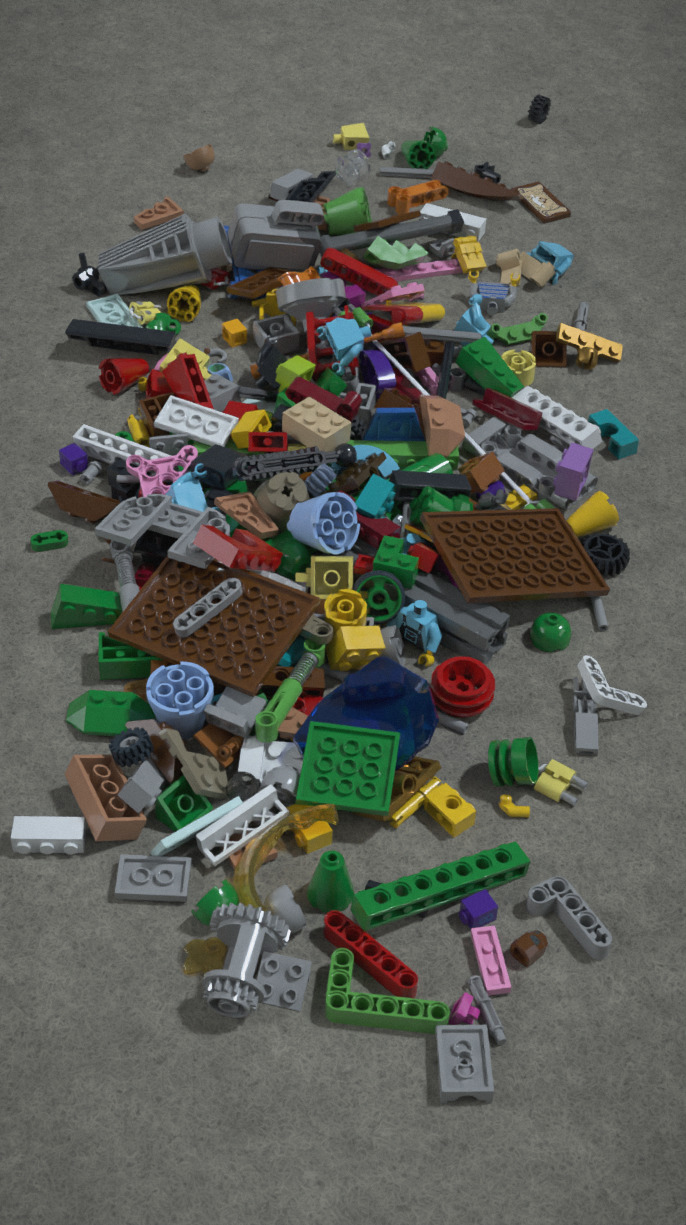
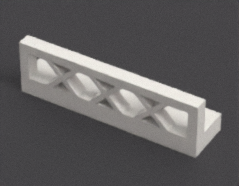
(236, 820)

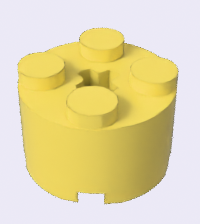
(521, 364)

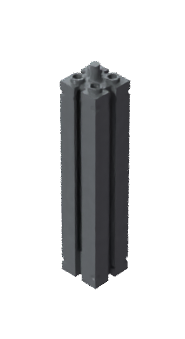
(466, 628)

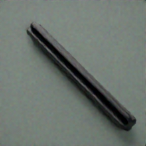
(445, 369)

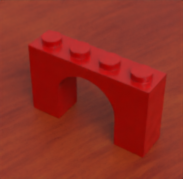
(240, 551)

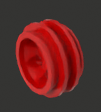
(455, 684)

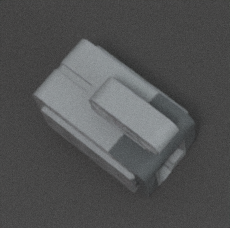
(276, 235)

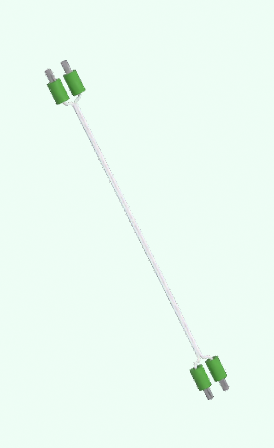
(364, 320)

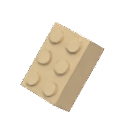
(316, 425)

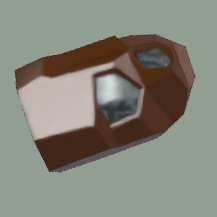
(529, 947)

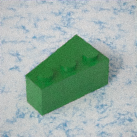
(84, 607)
(121, 660)

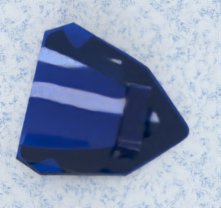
(383, 699)

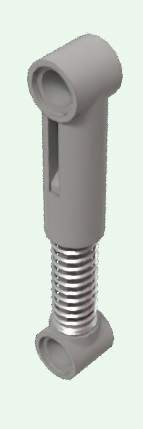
(123, 556)

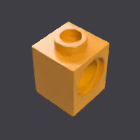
(234, 333)

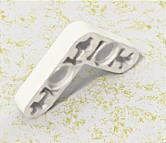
(605, 695)

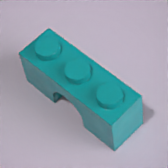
(622, 440)

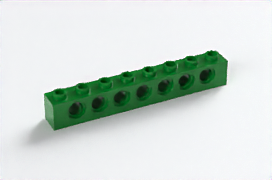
(439, 885)

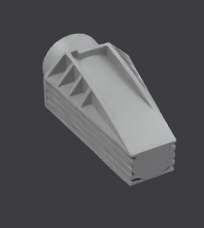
(166, 256)

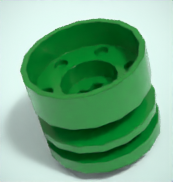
(513, 762)

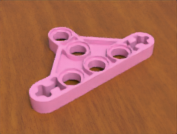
(163, 468)

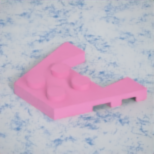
(411, 292)

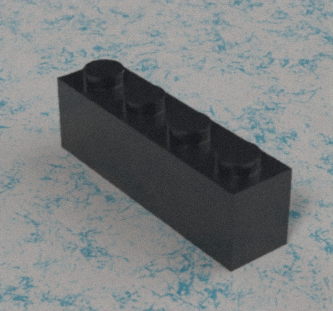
(411, 484)

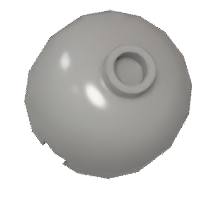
(393, 644)
(285, 781)
(281, 903)

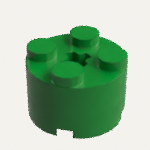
(429, 501)

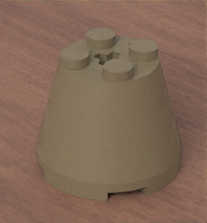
(280, 496)

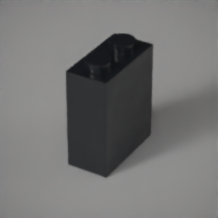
(218, 464)

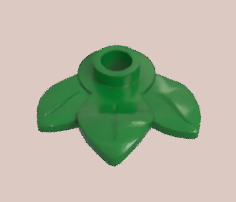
(163, 322)

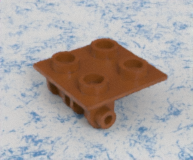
(220, 743)

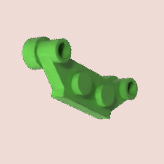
(519, 332)

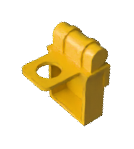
(468, 254)

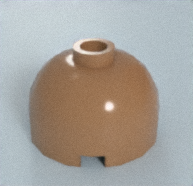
(200, 158)

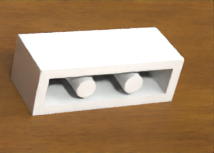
(48, 834)

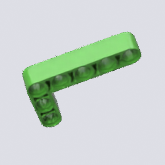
(375, 1004)

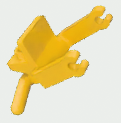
(270, 306)

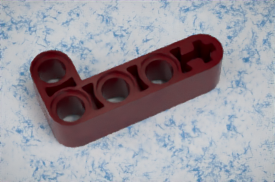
(347, 407)

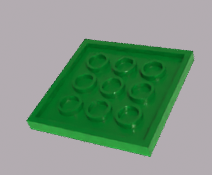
(348, 768)

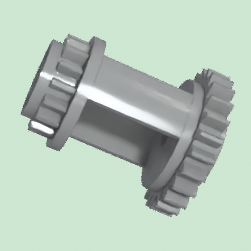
(248, 934)

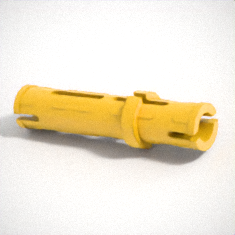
(414, 803)

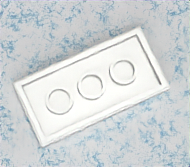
(196, 421)

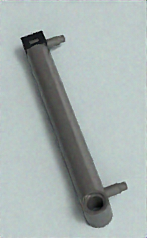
(449, 223)

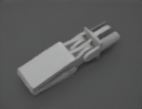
(585, 720)

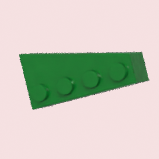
(488, 368)

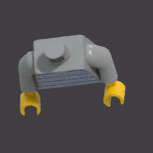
(494, 295)

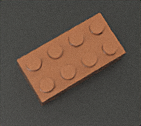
(96, 787)

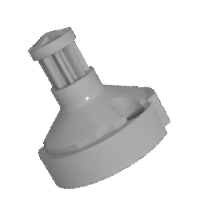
(311, 295)

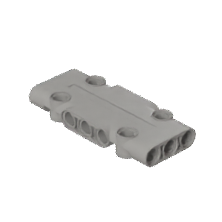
(525, 459)

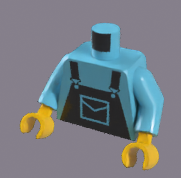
(419, 629)

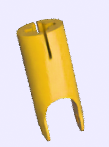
(139, 431)

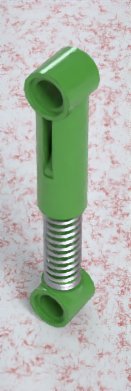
(276, 711)

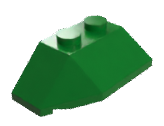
(107, 712)

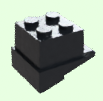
(154, 546)

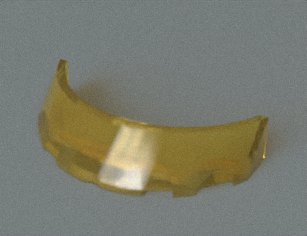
(263, 843)

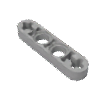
(206, 605)

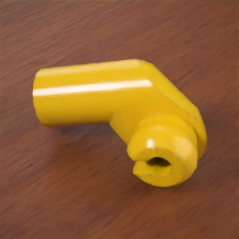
(511, 809)

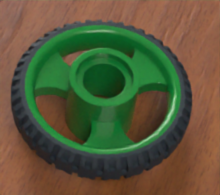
(379, 578)

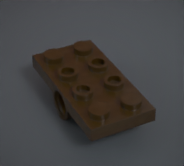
(358, 475)

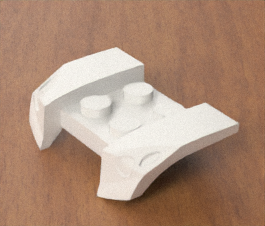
(261, 757)

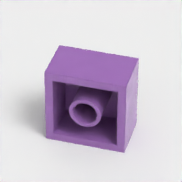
(572, 471)

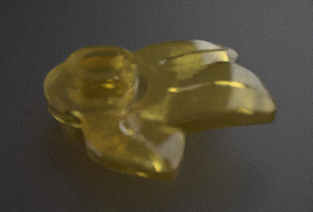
(201, 958)

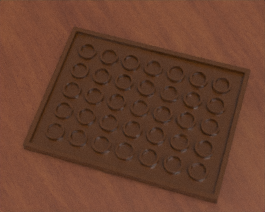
(513, 555)
(234, 646)

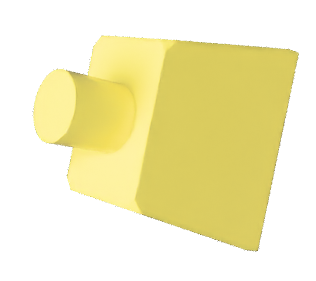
(351, 136)

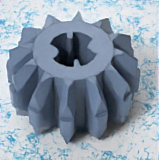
(319, 480)

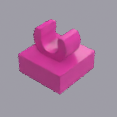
(463, 1011)

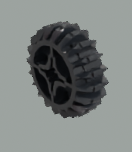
(607, 552)

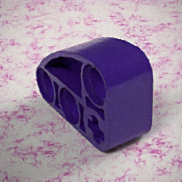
(377, 370)

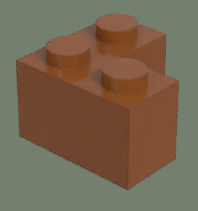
(481, 471)

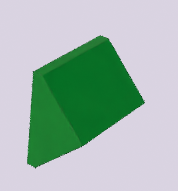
(180, 805)

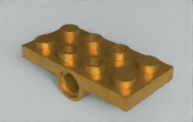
(406, 783)

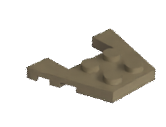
(201, 771)

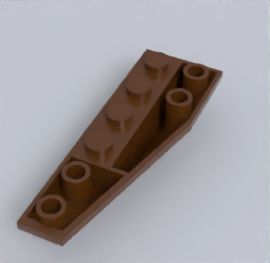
(472, 184)

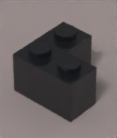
(125, 490)

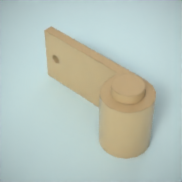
(509, 263)
(535, 271)

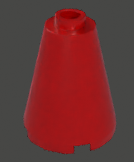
(121, 373)

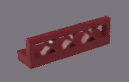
(509, 410)

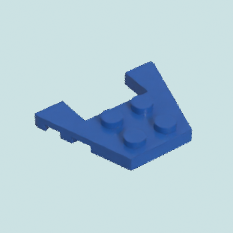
(394, 425)

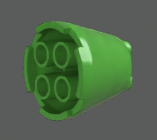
(347, 212)

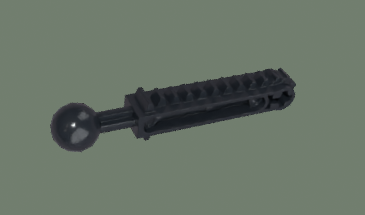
(292, 461)

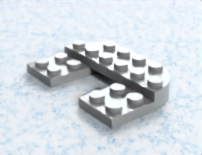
(160, 515)

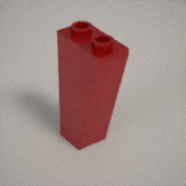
(187, 380)

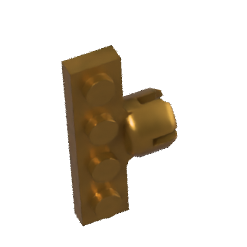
(588, 346)

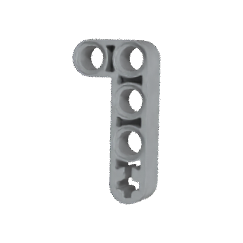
(561, 897)

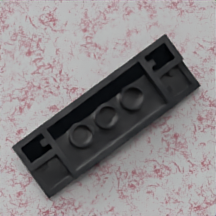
(313, 188)
(121, 337)

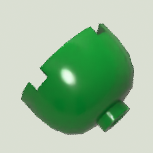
(438, 139)
(294, 560)
(550, 632)
(214, 898)

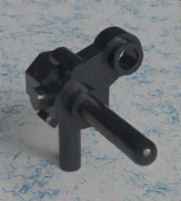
(88, 277)

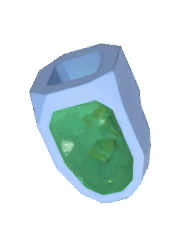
(220, 369)

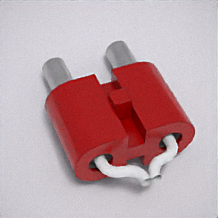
(218, 277)

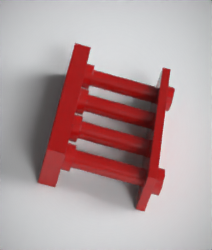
(316, 353)

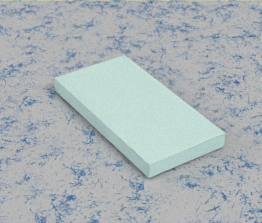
(112, 311)
(191, 830)

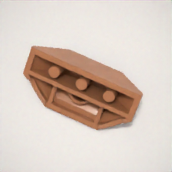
(441, 424)

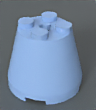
(325, 523)
(180, 696)

